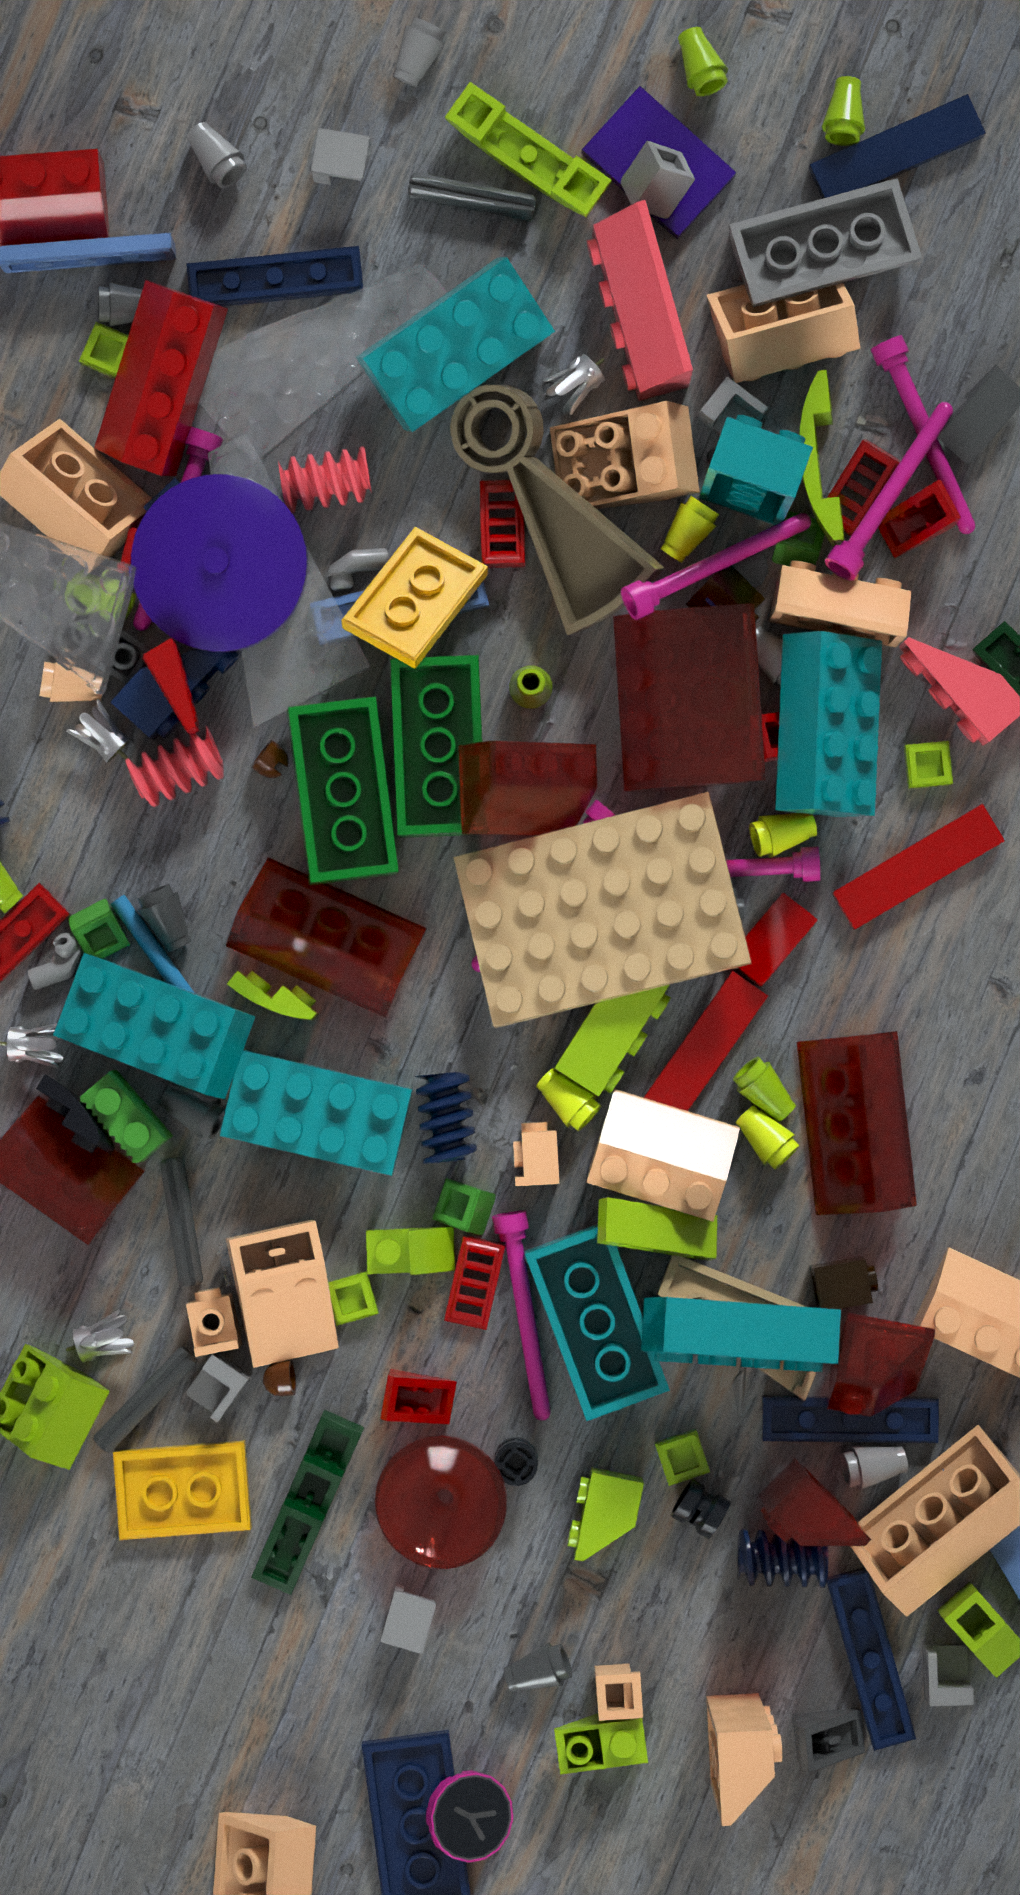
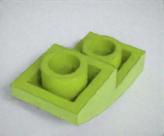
(287, 1002)

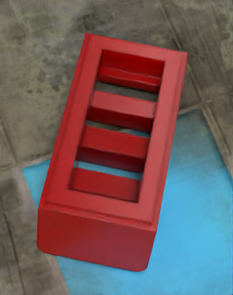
(878, 455)
(501, 559)
(168, 671)
(483, 1247)

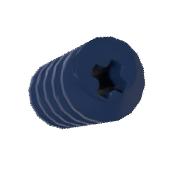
(446, 1117)
(780, 1558)

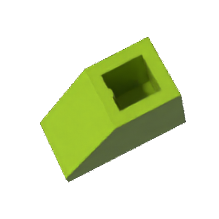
(608, 1510)
(981, 1629)
(600, 1744)

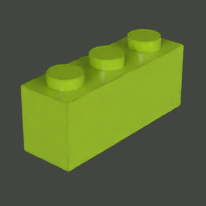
(606, 1037)

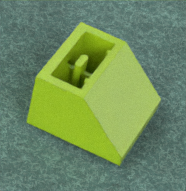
(48, 1407)

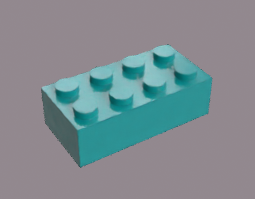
(455, 344)
(756, 470)
(828, 724)
(154, 1026)
(316, 1112)
(595, 1322)
(734, 1330)

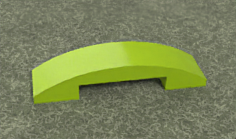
(525, 152)
(818, 412)

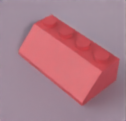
(641, 303)

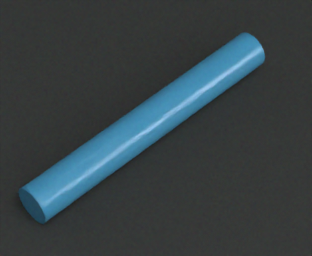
(149, 943)

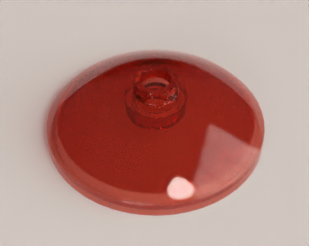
(421, 1524)

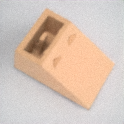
(628, 455)
(283, 1292)

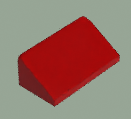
(775, 937)

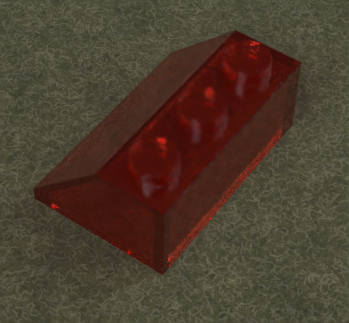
(524, 786)
(62, 1178)
(806, 1511)

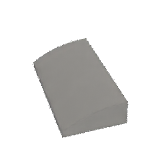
(824, 242)

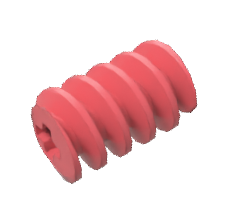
(325, 480)
(176, 768)

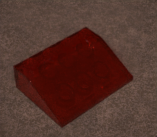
(689, 698)

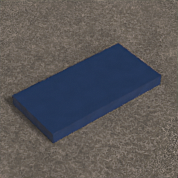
(399, 1784)

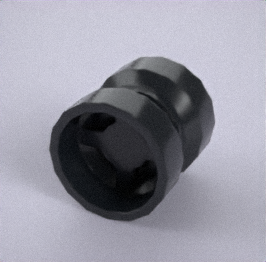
(516, 1452)
(700, 1508)

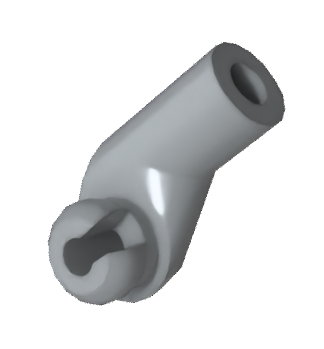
(353, 562)
(61, 965)

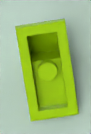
(410, 1250)

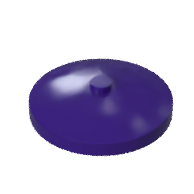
(219, 563)

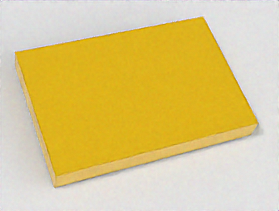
(414, 597)
(182, 1490)

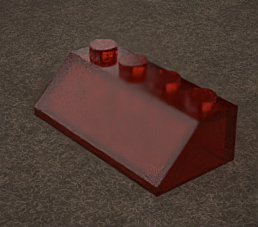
(325, 937)
(856, 1124)

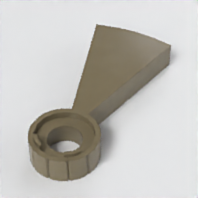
(577, 546)

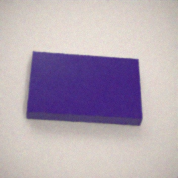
(645, 120)

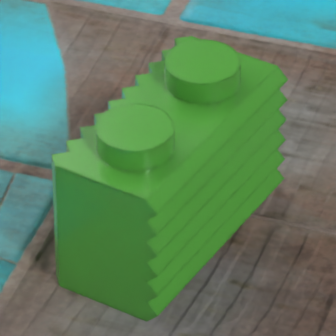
(126, 1116)

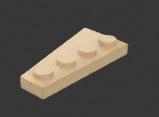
(695, 1281)

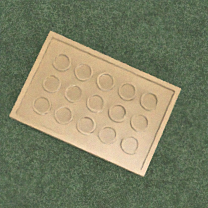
(602, 910)

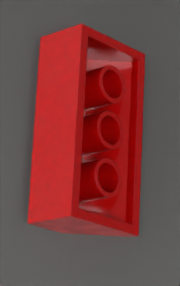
(52, 197)
(160, 379)

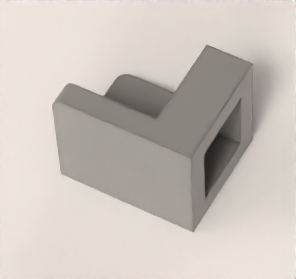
(339, 156)
(658, 177)
(730, 401)
(217, 1385)
(408, 1621)
(946, 1675)

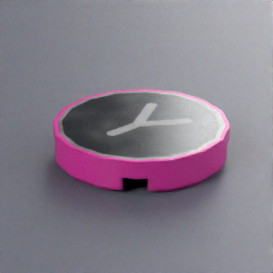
(469, 1816)

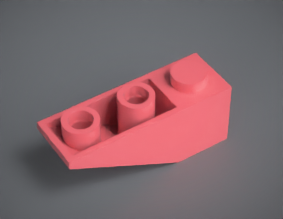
(974, 693)

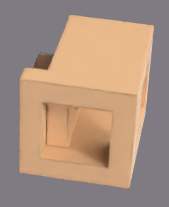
(536, 1155)
(223, 1338)
(618, 1692)

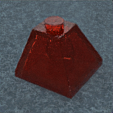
(877, 1364)

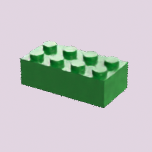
(433, 715)
(342, 790)

